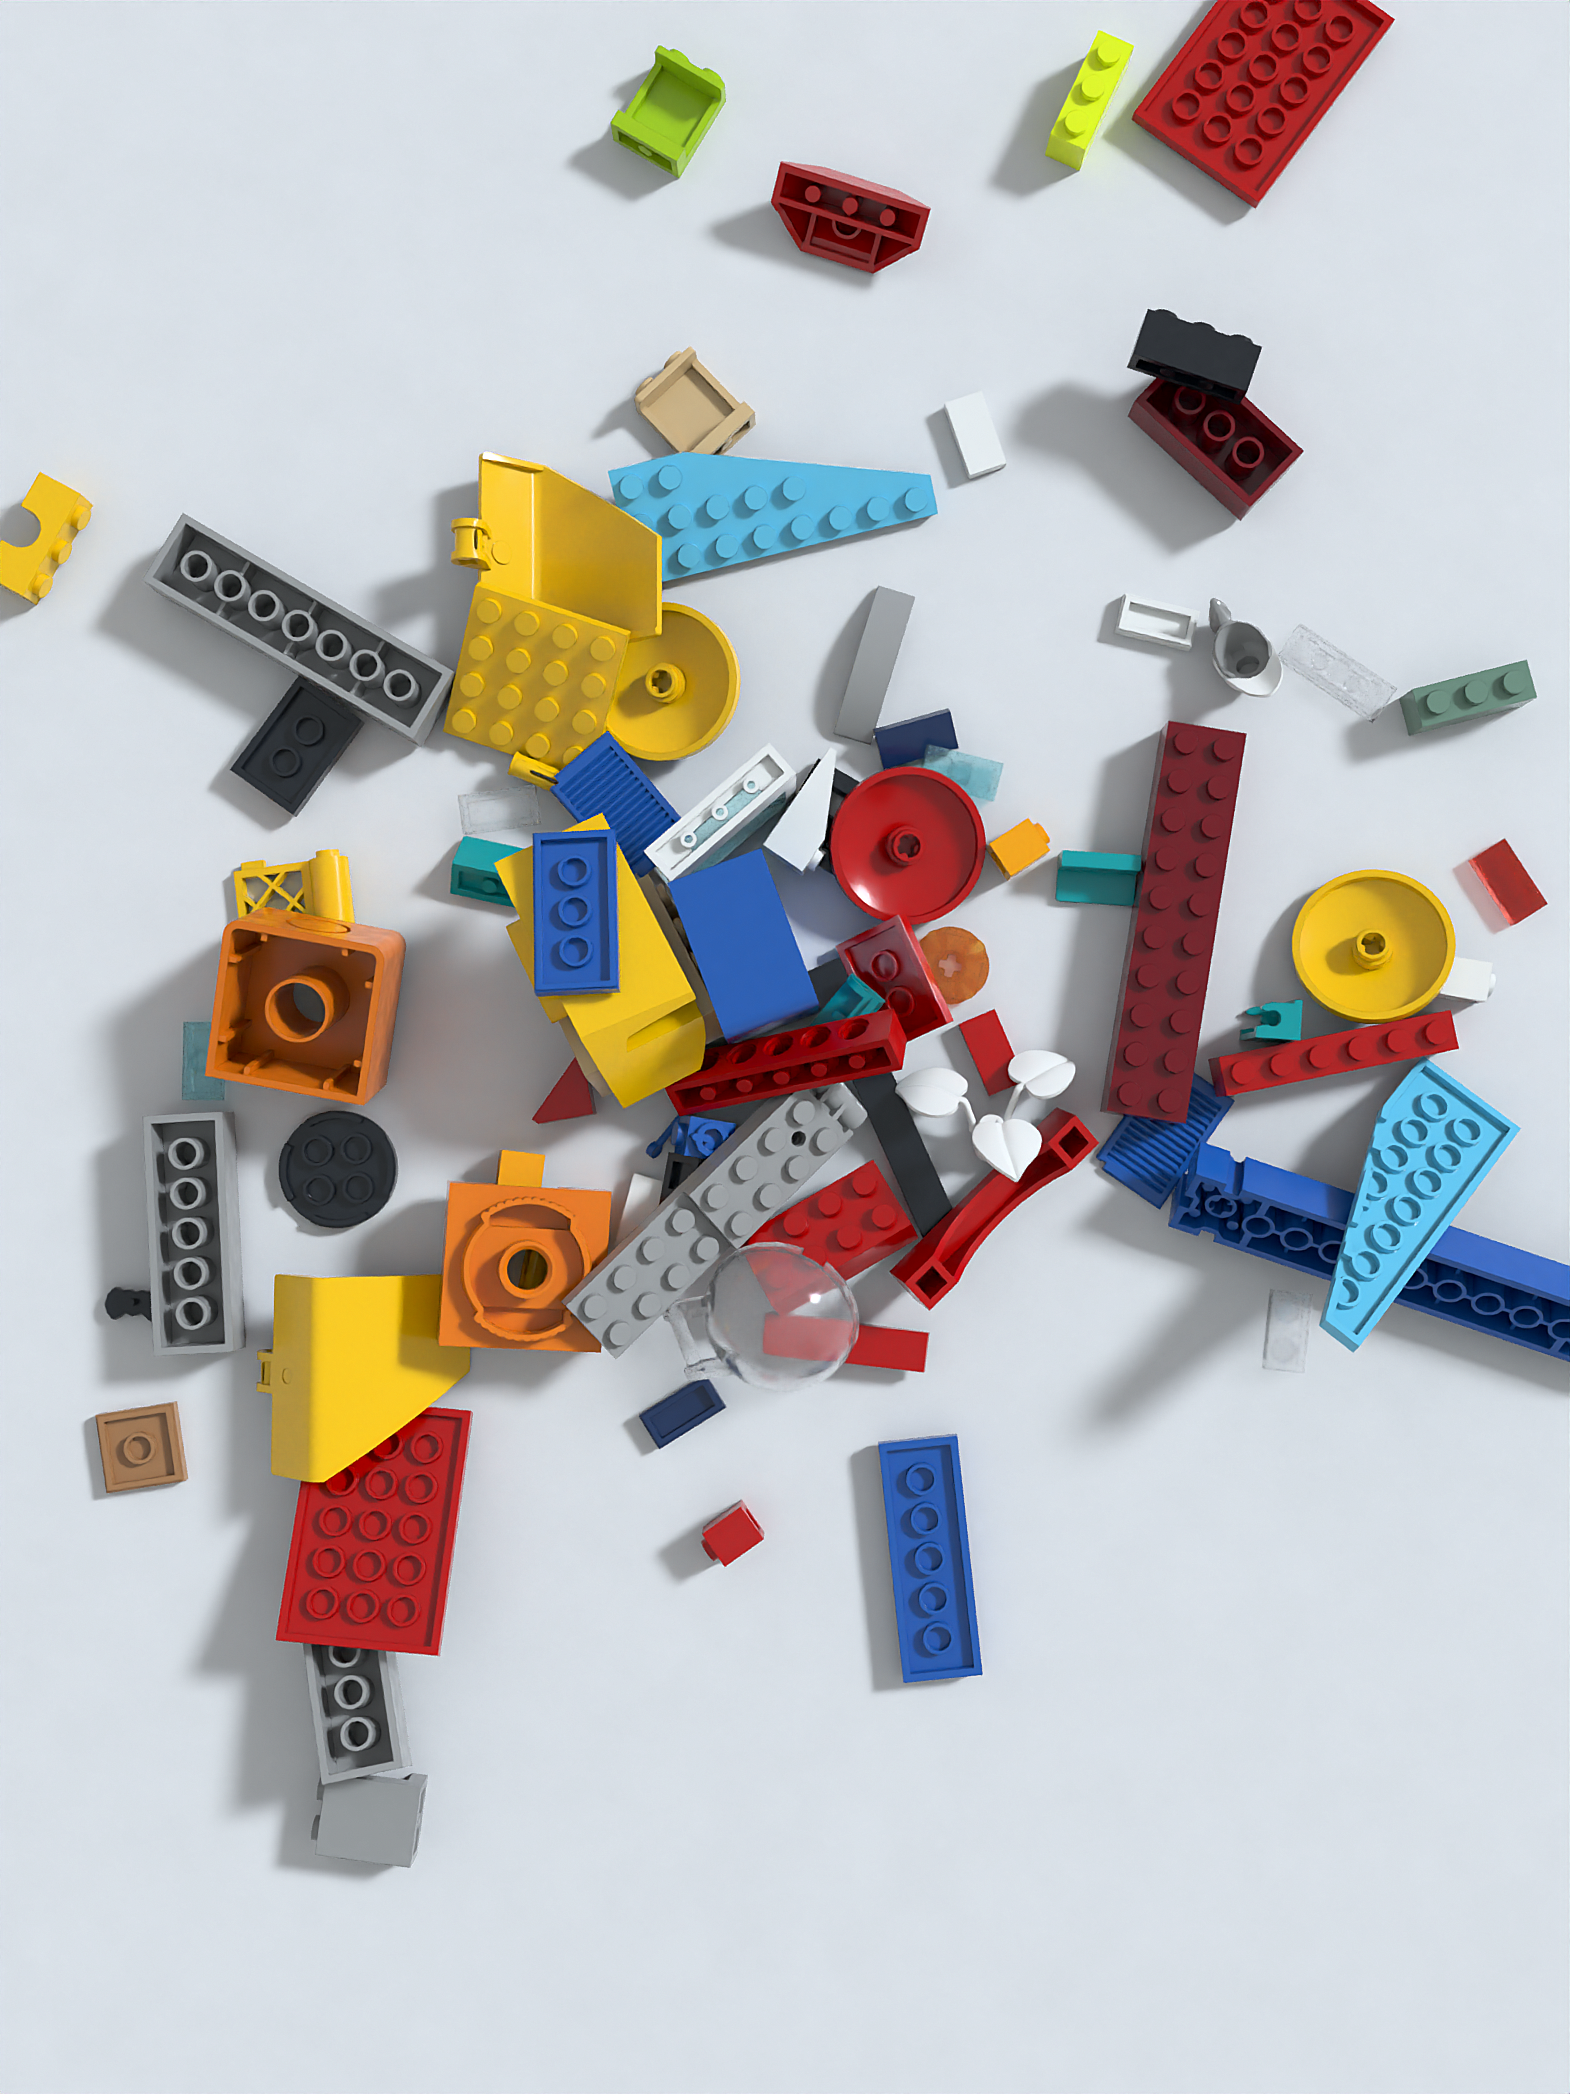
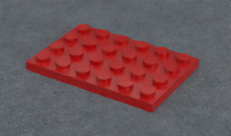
(1258, 85)
(380, 1543)

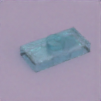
(972, 773)
(195, 1050)

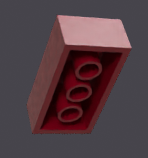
(1219, 443)

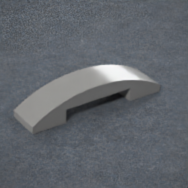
(874, 665)

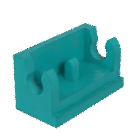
(850, 1000)
(1279, 1021)

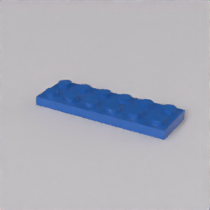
(930, 1558)

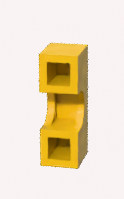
(61, 515)

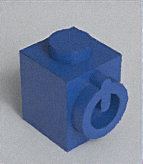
(699, 1136)

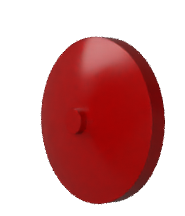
(907, 844)

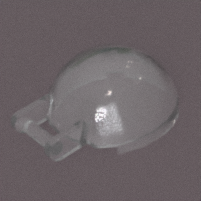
(770, 1320)

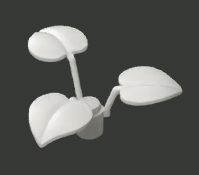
(1006, 1142)

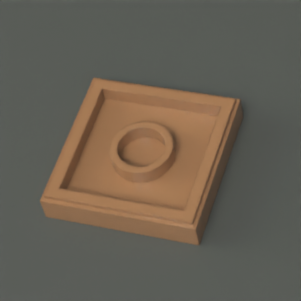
(141, 1447)

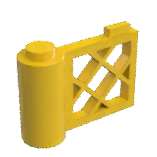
(324, 889)

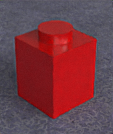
(731, 1534)

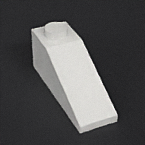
(803, 826)

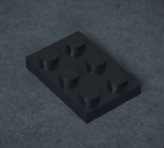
(297, 746)

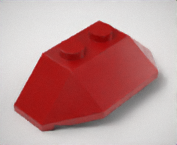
(847, 216)

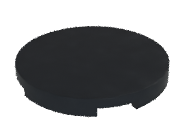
(338, 1169)

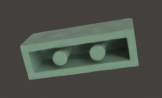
(1467, 697)

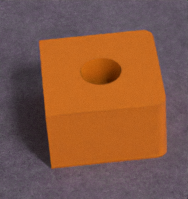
(265, 1038)

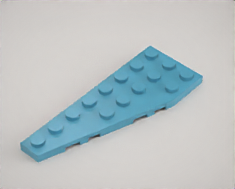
(744, 508)
(1418, 1172)

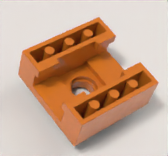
(483, 1232)

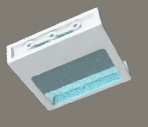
(725, 817)

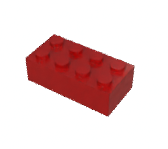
(845, 1223)

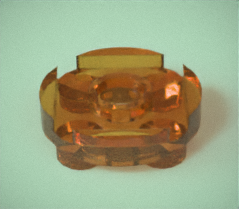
(969, 953)

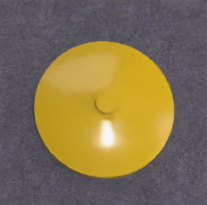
(675, 688)
(1373, 946)

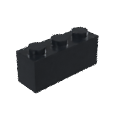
(1194, 356)

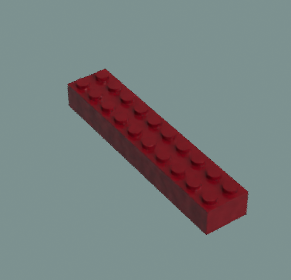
(1173, 923)

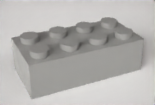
(356, 1711)

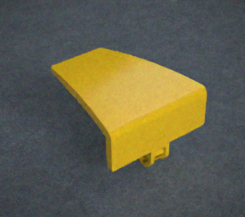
(562, 546)
(351, 1366)

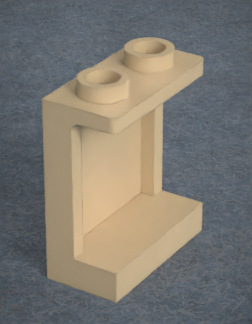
(692, 407)

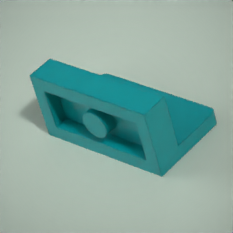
(475, 873)
(1096, 877)

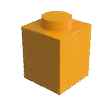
(1019, 848)

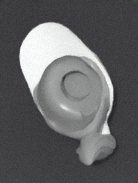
(1243, 654)

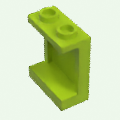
(670, 112)

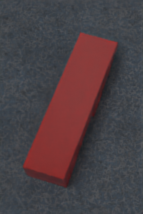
(890, 1348)

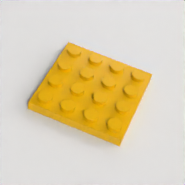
(533, 677)

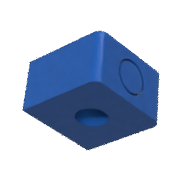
(744, 946)

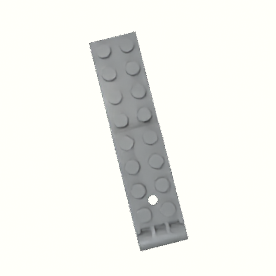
(713, 1210)

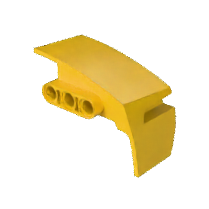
(649, 1029)

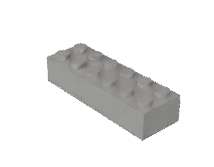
(193, 1233)

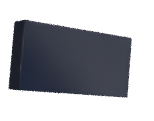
(908, 738)
(682, 1411)

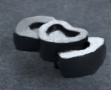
(128, 1302)

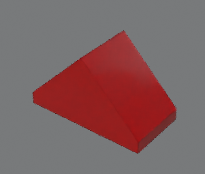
(569, 1098)

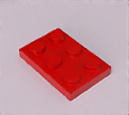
(897, 970)

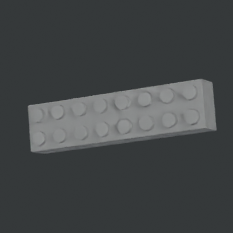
(301, 629)

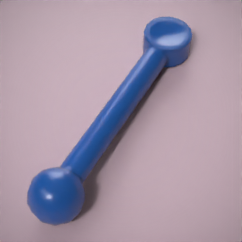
(655, 1148)

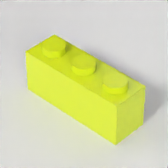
(1089, 100)

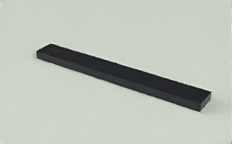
(892, 1124)

